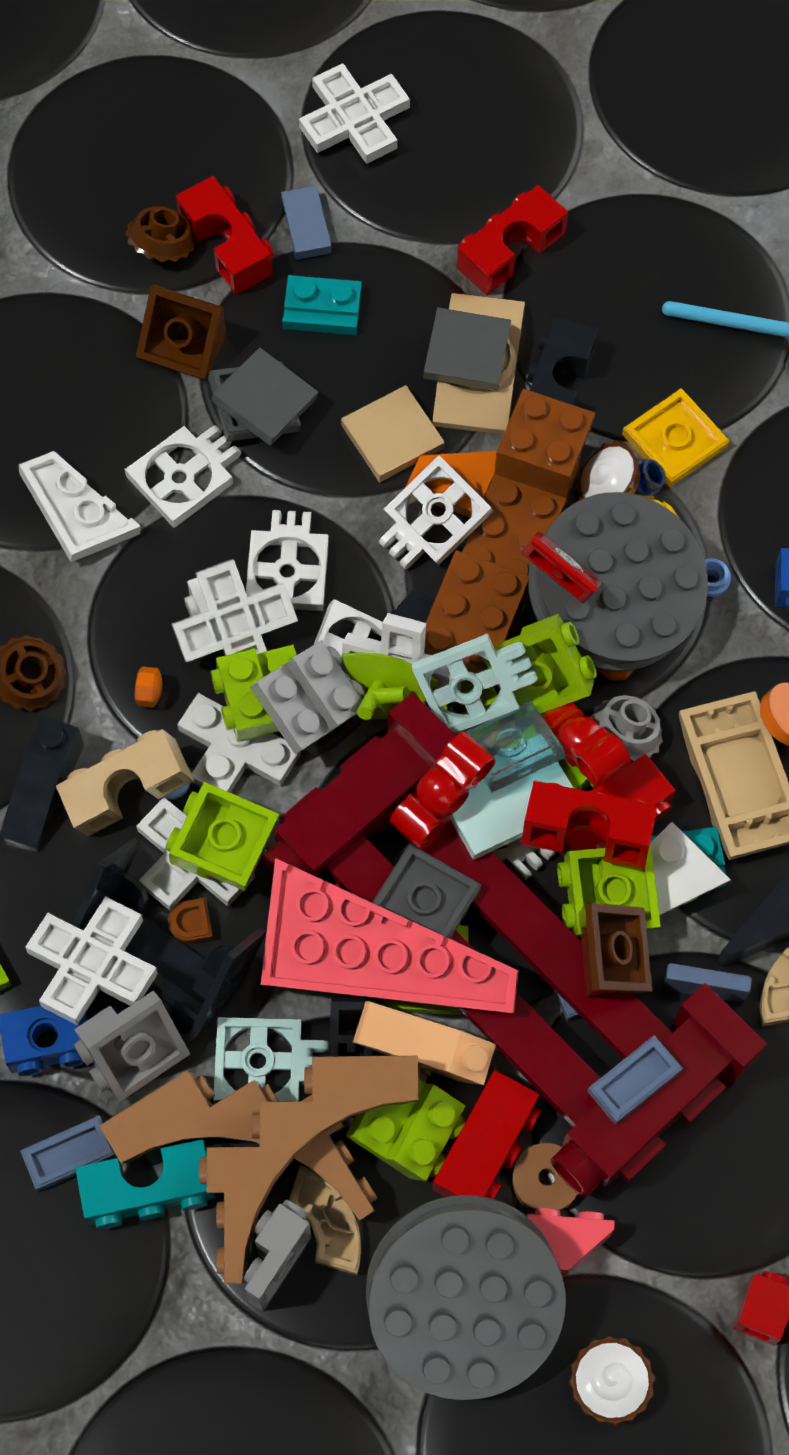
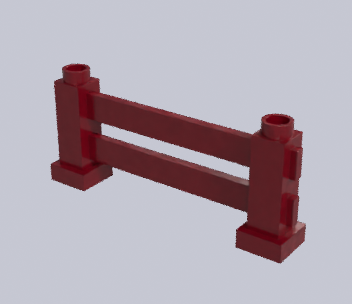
(332, 836)

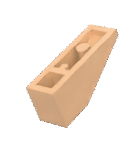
(437, 1046)

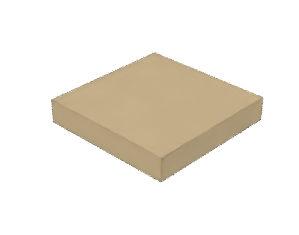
(392, 433)

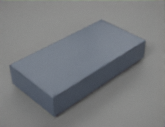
(306, 222)
(689, 979)
(634, 1079)
(58, 1155)

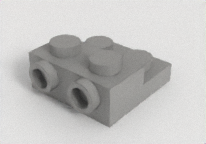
(309, 696)
(130, 1045)
(280, 1243)

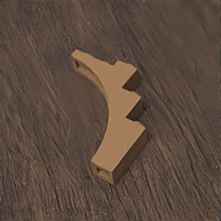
(184, 1113)
(247, 1174)

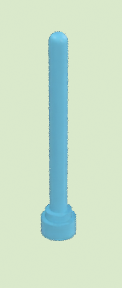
(726, 318)

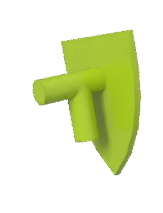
(384, 682)

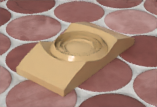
(475, 407)
(739, 774)

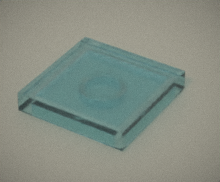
(519, 744)

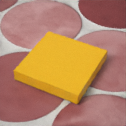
(676, 436)

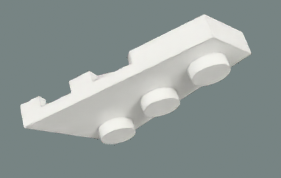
(74, 510)
(681, 870)

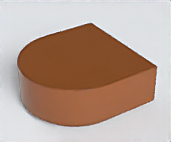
(191, 922)

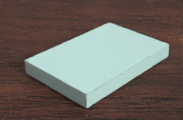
(497, 818)

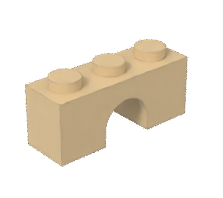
(93, 792)

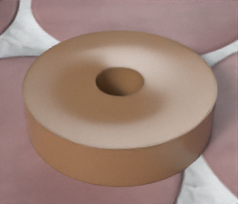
(530, 1190)

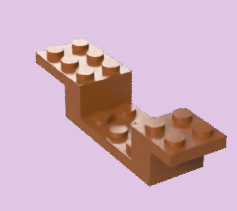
(528, 492)

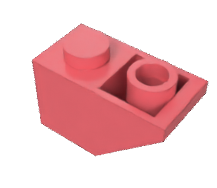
(572, 1237)

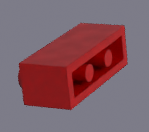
(636, 781)
(488, 1139)

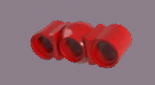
(587, 744)
(442, 790)

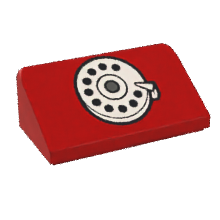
(561, 567)

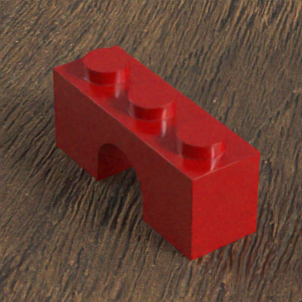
(213, 211)
(530, 219)
(620, 822)
(764, 1308)

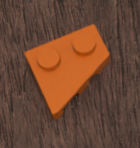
(473, 467)

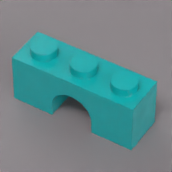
(109, 1198)

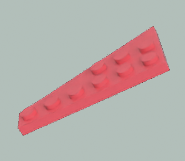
(351, 946)

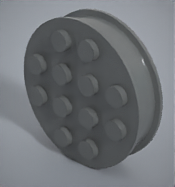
(648, 577)
(465, 1297)

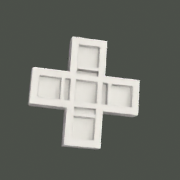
(354, 113)
(232, 617)
(401, 639)
(226, 757)
(169, 882)
(91, 960)

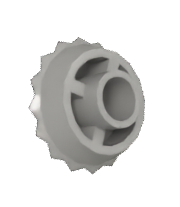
(632, 723)

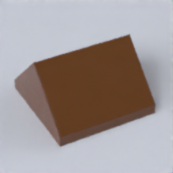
(181, 332)
(614, 950)

